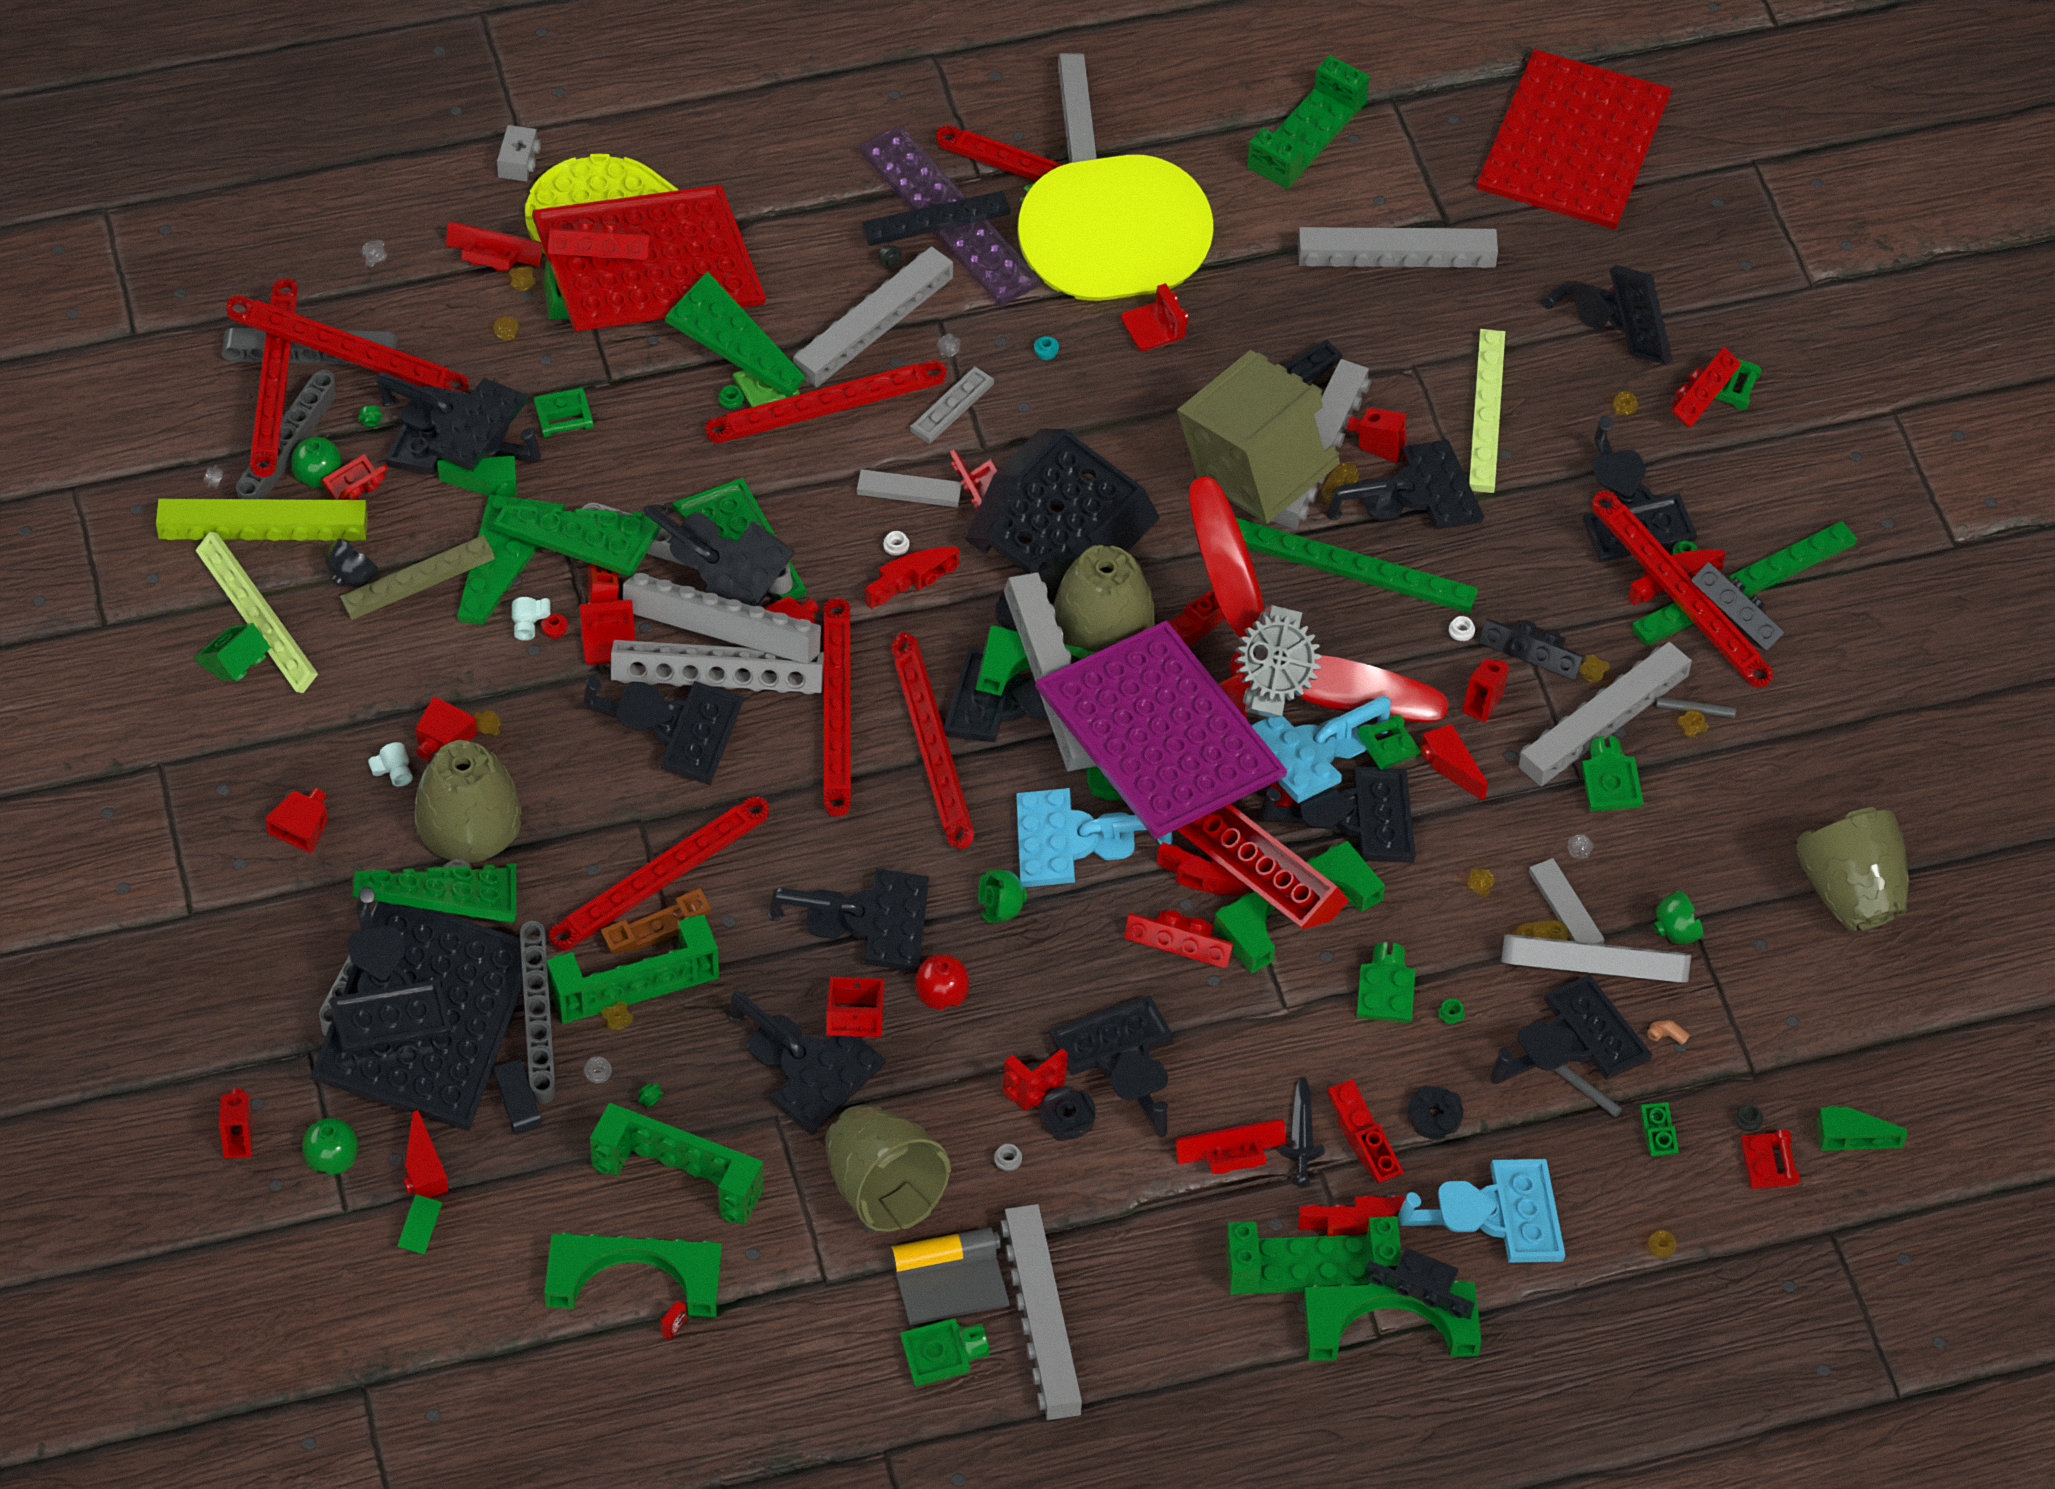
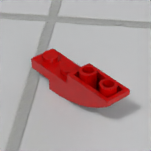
(1691, 563)
(914, 569)
(1198, 619)
(1199, 873)
(1363, 1134)
(1348, 1220)

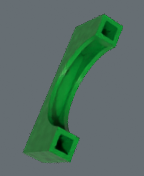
(1006, 657)
(1245, 920)
(579, 1257)
(1333, 1308)

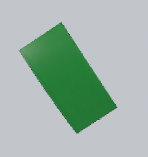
(1658, 1129)
(420, 1224)

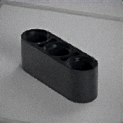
(517, 1096)

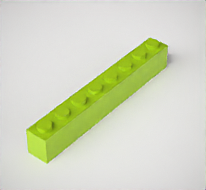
(262, 519)

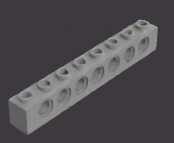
(704, 658)

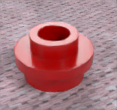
(557, 630)

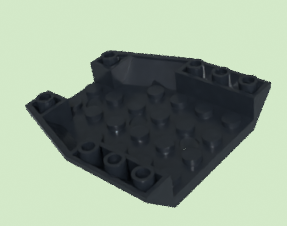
(1048, 473)

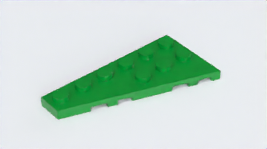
(724, 327)
(733, 510)
(589, 535)
(491, 580)
(454, 889)

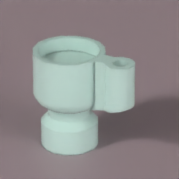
(525, 613)
(392, 759)

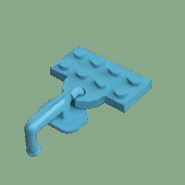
(1311, 748)
(1056, 836)
(1520, 1204)

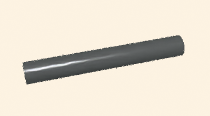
(1703, 708)
(1589, 1090)

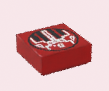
(673, 1320)

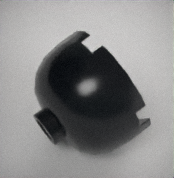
(348, 565)

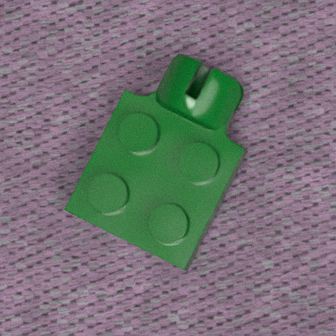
(1611, 777)
(1386, 986)
(943, 1350)

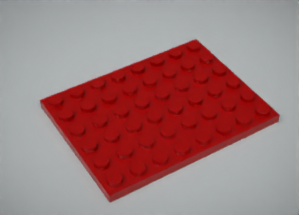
(1574, 139)
(687, 237)

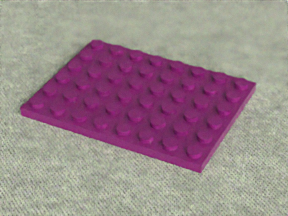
(1161, 729)

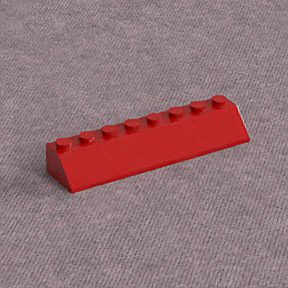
(1266, 866)

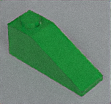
(490, 476)
(1853, 1130)

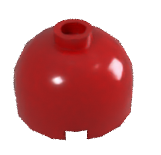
(942, 981)

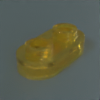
(1342, 474)
(1544, 930)

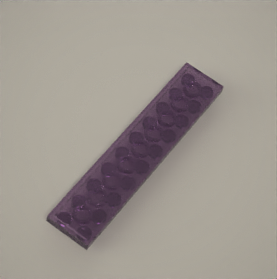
(974, 245)

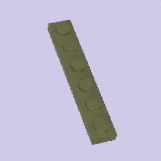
(417, 577)

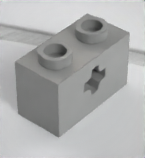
(518, 153)

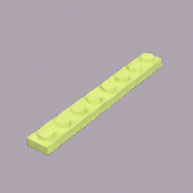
(1487, 411)
(257, 611)

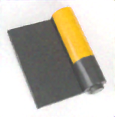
(949, 1275)

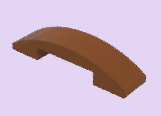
(655, 927)

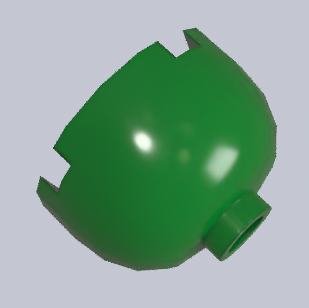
(314, 460)
(1001, 895)
(1677, 920)
(330, 1146)

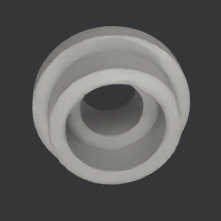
(1011, 1151)

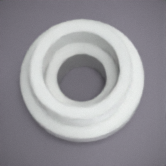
(894, 538)
(1461, 623)

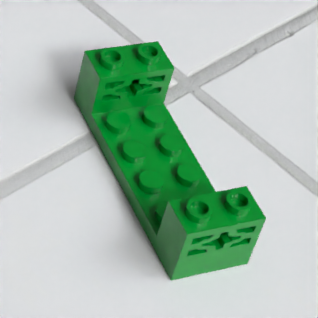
(1311, 127)
(654, 976)
(735, 1174)
(1301, 1262)

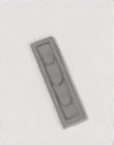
(952, 405)
(909, 488)
(1565, 902)

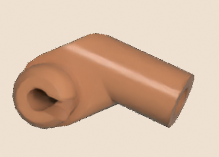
(1667, 1028)

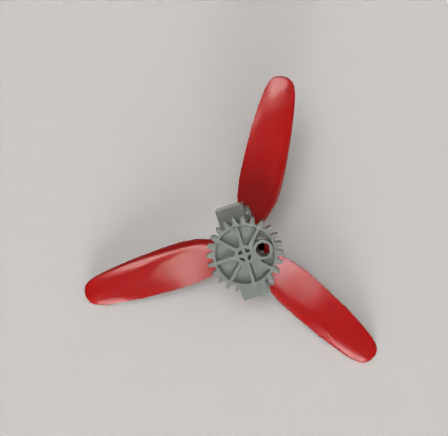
(1274, 650)

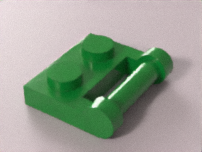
(1740, 401)
(560, 406)
(1392, 749)

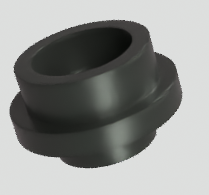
(889, 256)
(1749, 1117)

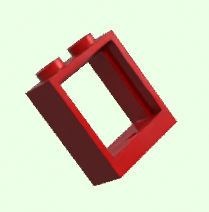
(855, 1020)

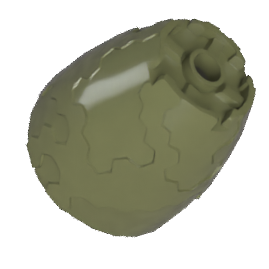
(1103, 599)
(466, 804)
(1858, 867)
(886, 1167)

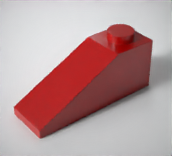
(602, 584)
(1452, 759)
(422, 1164)

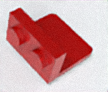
(1156, 322)
(354, 479)
(602, 625)
(1030, 1087)

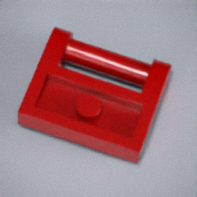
(1761, 1162)

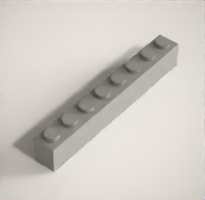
(1397, 247)
(873, 316)
(1339, 403)
(723, 618)
(1044, 652)
(1604, 713)
(1042, 1312)

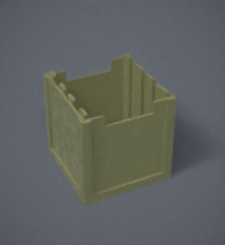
(1257, 435)

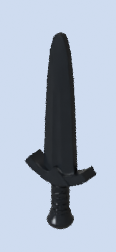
(1302, 1135)

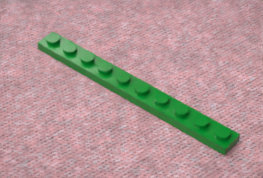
(1358, 566)
(1755, 578)

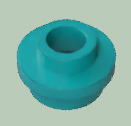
(1046, 347)

